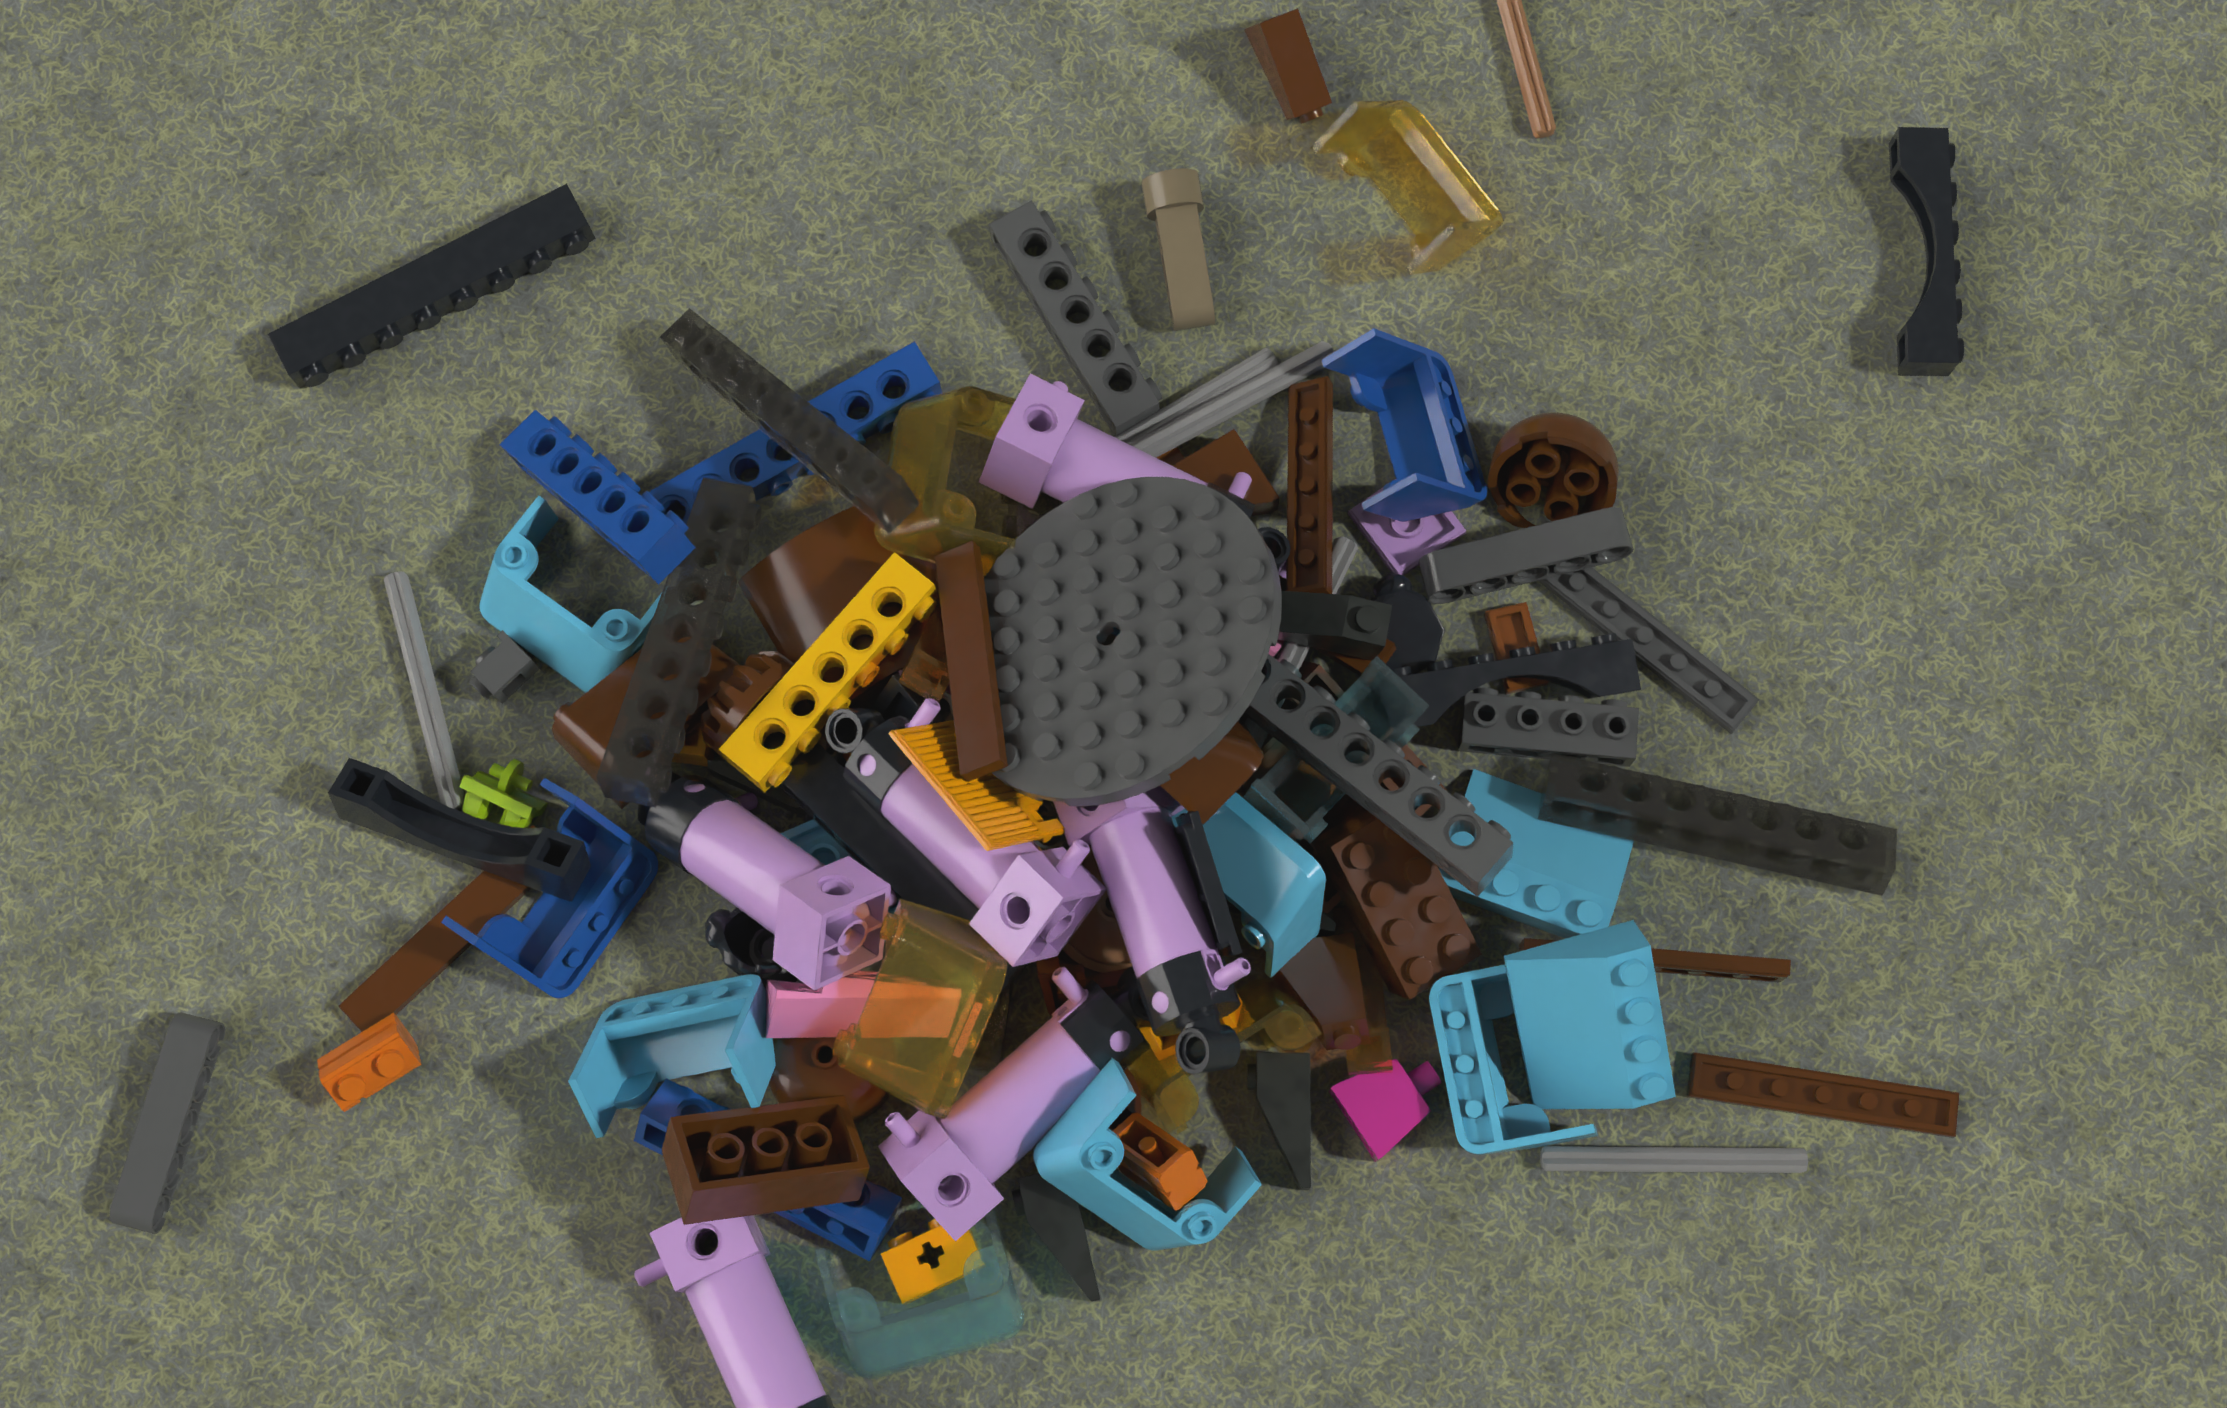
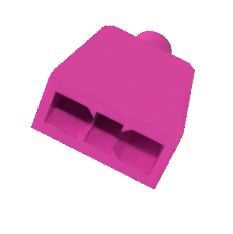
(1385, 1104)

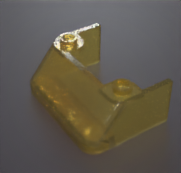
(1416, 175)
(922, 455)

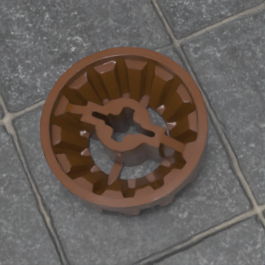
(741, 695)

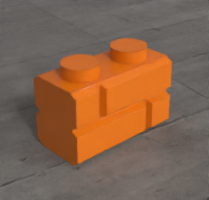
(368, 1062)
(1159, 1162)

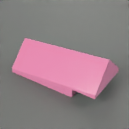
(801, 1012)

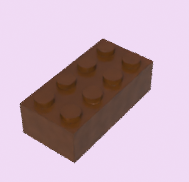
(1396, 904)
(764, 1159)

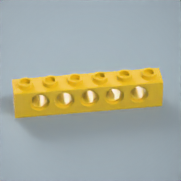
(893, 582)

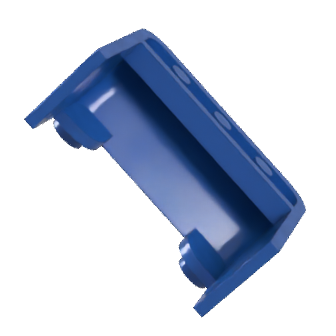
(1420, 423)
(565, 938)

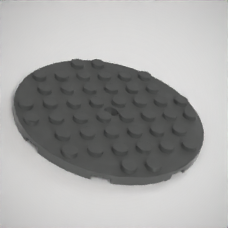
(1195, 625)

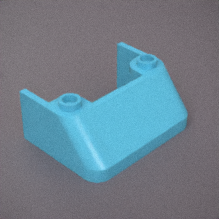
(544, 626)
(1266, 879)
(673, 1038)
(1473, 1071)
(1082, 1161)

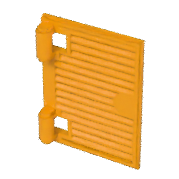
(984, 805)

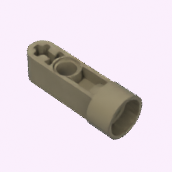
(1174, 202)

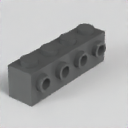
(1541, 727)

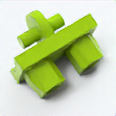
(486, 790)

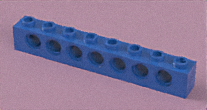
(758, 451)

